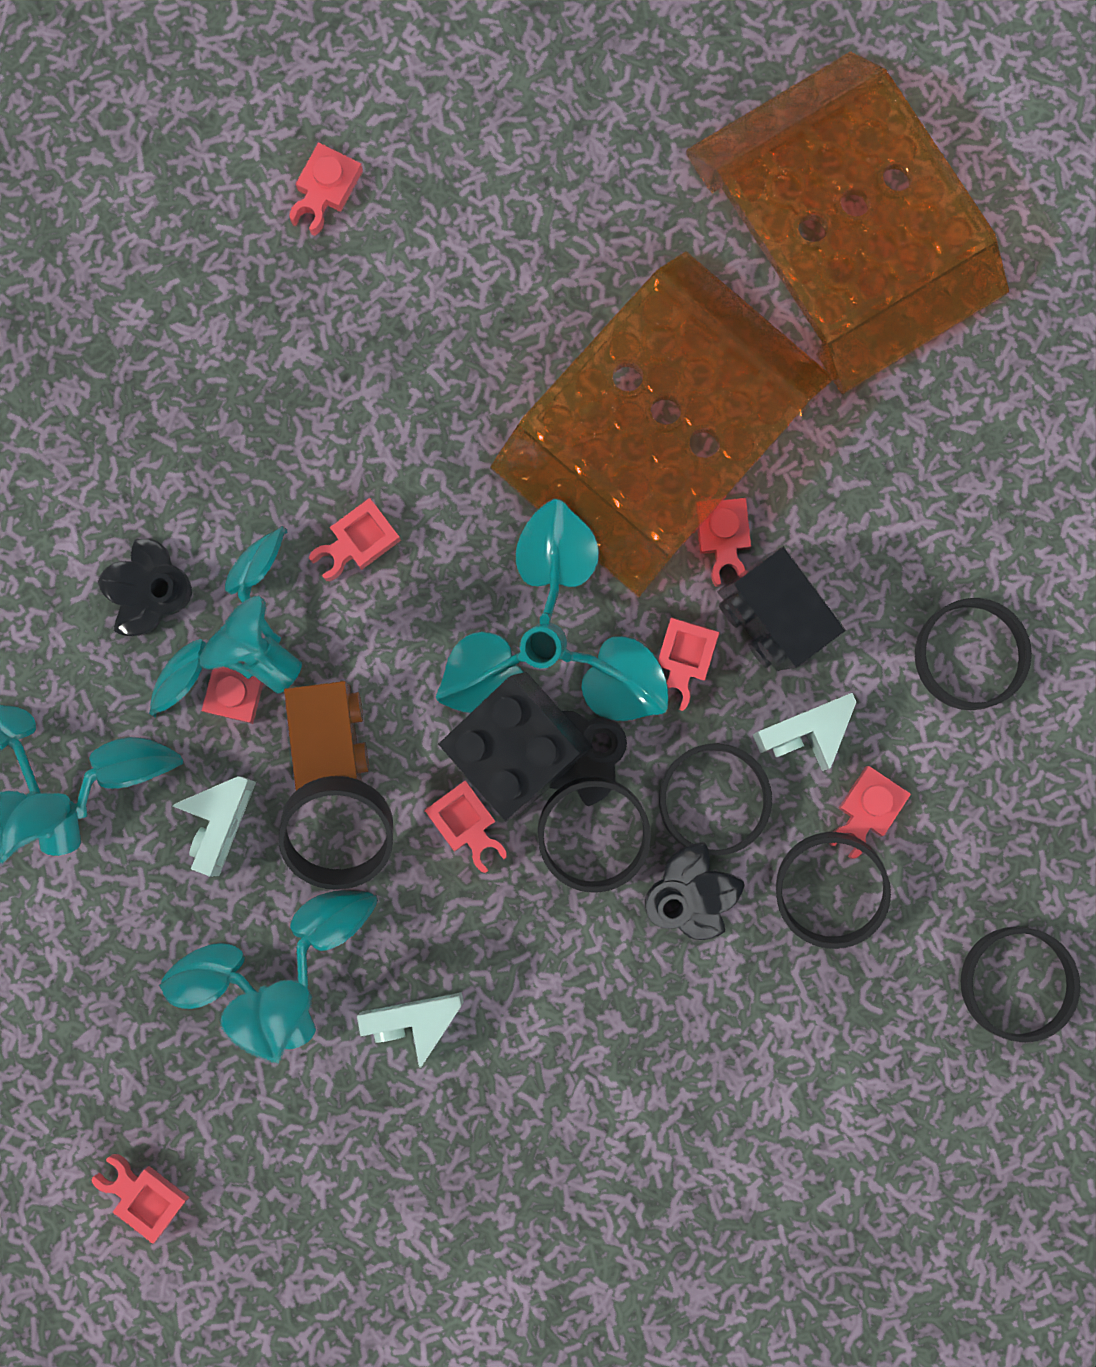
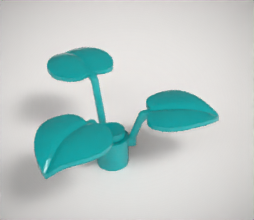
(555, 551)
(237, 639)
(53, 816)
(276, 1014)

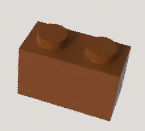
(325, 732)

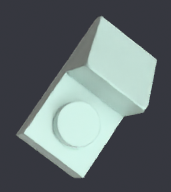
(823, 728)
(224, 809)
(426, 1017)

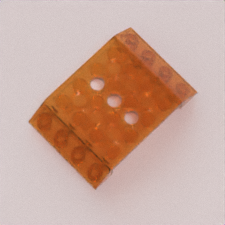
(876, 278)
(621, 466)

